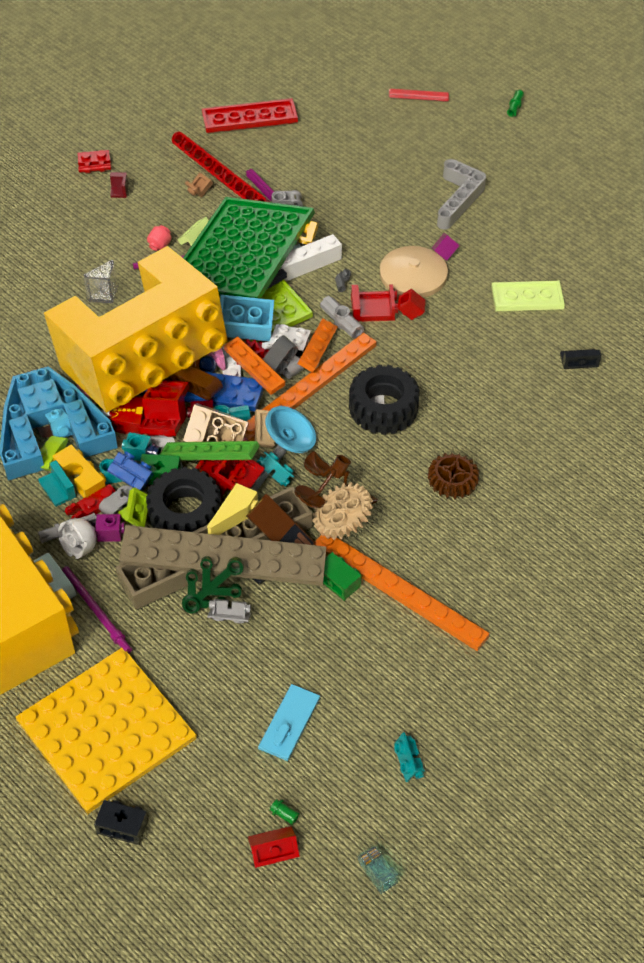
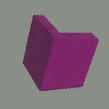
(445, 246)

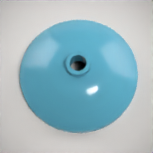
(290, 429)

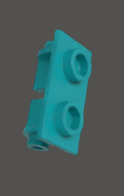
(282, 472)
(406, 748)

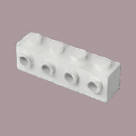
(312, 256)

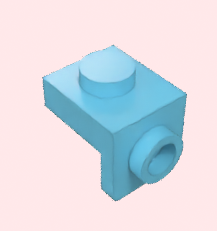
(59, 423)

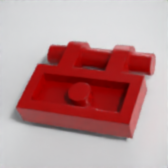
(94, 161)

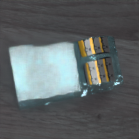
(378, 869)

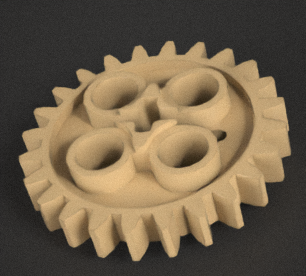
(343, 511)

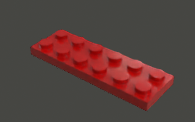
(249, 115)

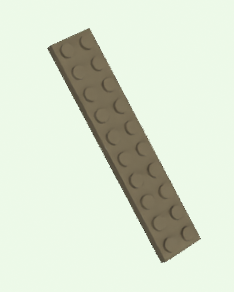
(185, 550)

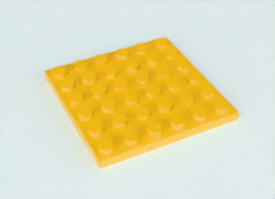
(105, 729)

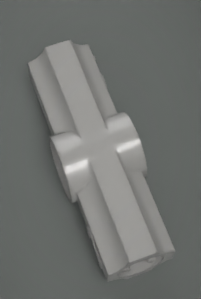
(342, 317)

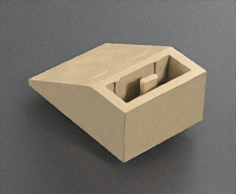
(213, 426)

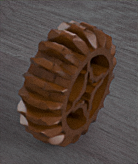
(460, 468)

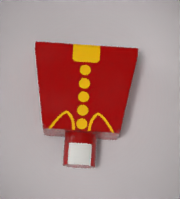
(127, 417)

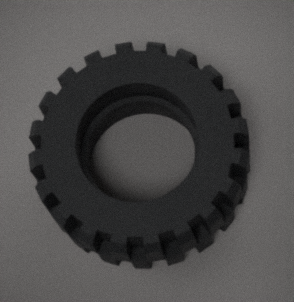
(384, 417)
(180, 484)

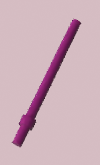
(116, 635)

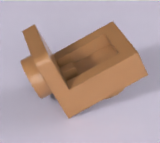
(199, 185)

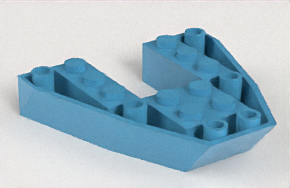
(28, 401)

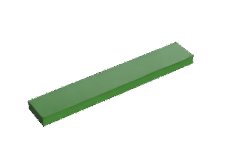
(212, 450)

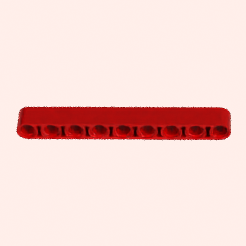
(216, 168)

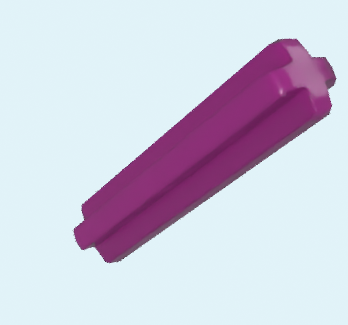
(260, 183)

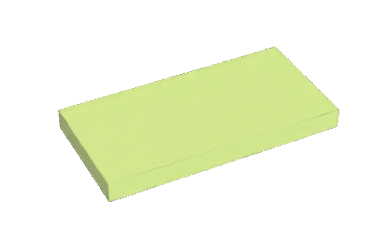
(527, 295)

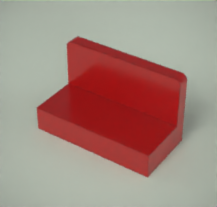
(273, 846)

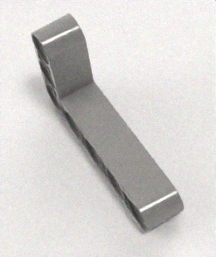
(471, 187)

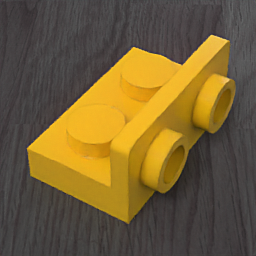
(310, 230)

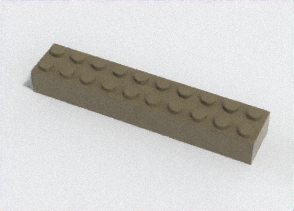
(150, 584)

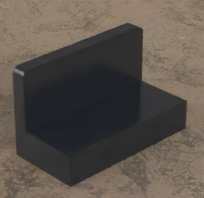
(580, 358)

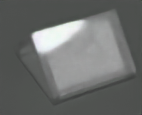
(101, 283)

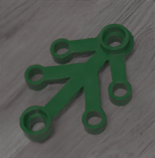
(210, 587)

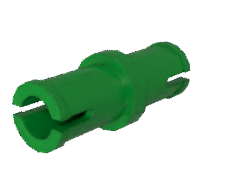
(515, 103)

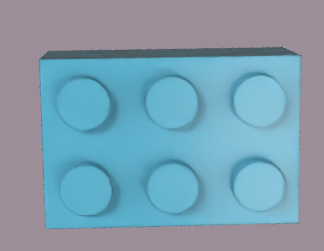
(247, 317)

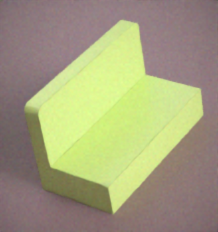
(193, 232)

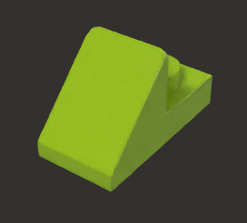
(136, 508)

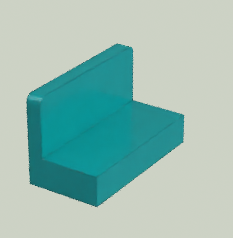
(57, 485)

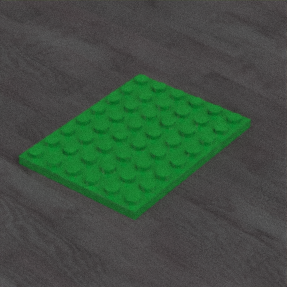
(247, 244)

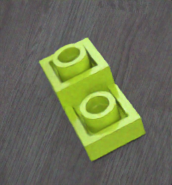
(51, 447)

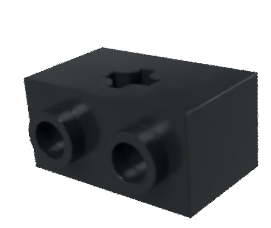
(121, 822)

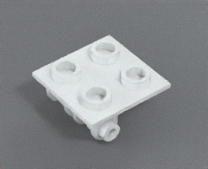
(298, 336)

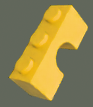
(72, 463)

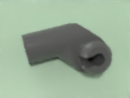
(341, 279)

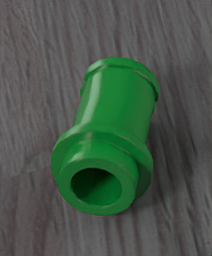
(283, 811)

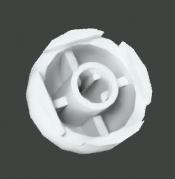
(77, 537)

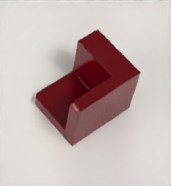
(119, 184)

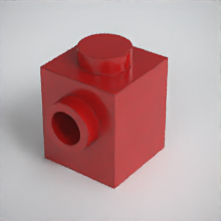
(411, 304)

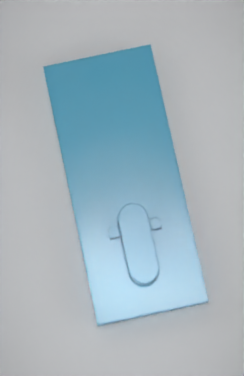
(289, 722)

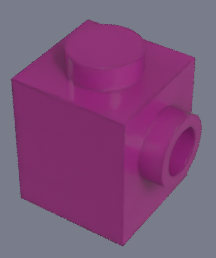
(109, 527)

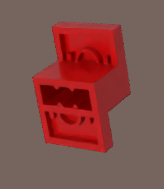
(164, 408)
(230, 472)

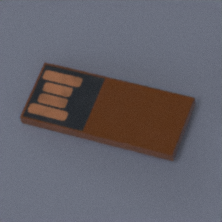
(276, 523)

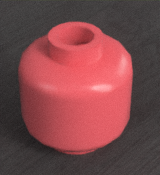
(159, 238)

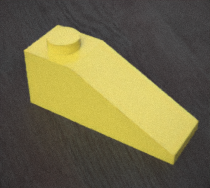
(233, 510)

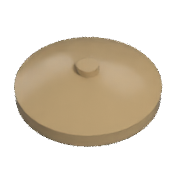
(415, 269)

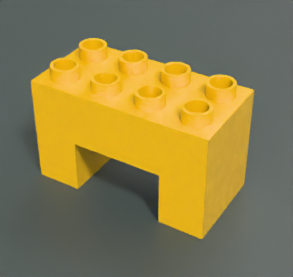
(145, 337)
(33, 617)

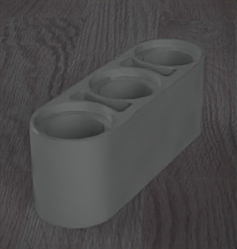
(280, 354)

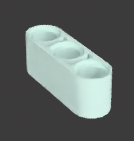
(59, 578)

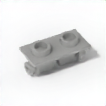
(220, 611)

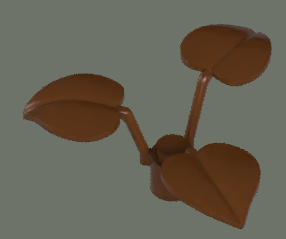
(318, 467)

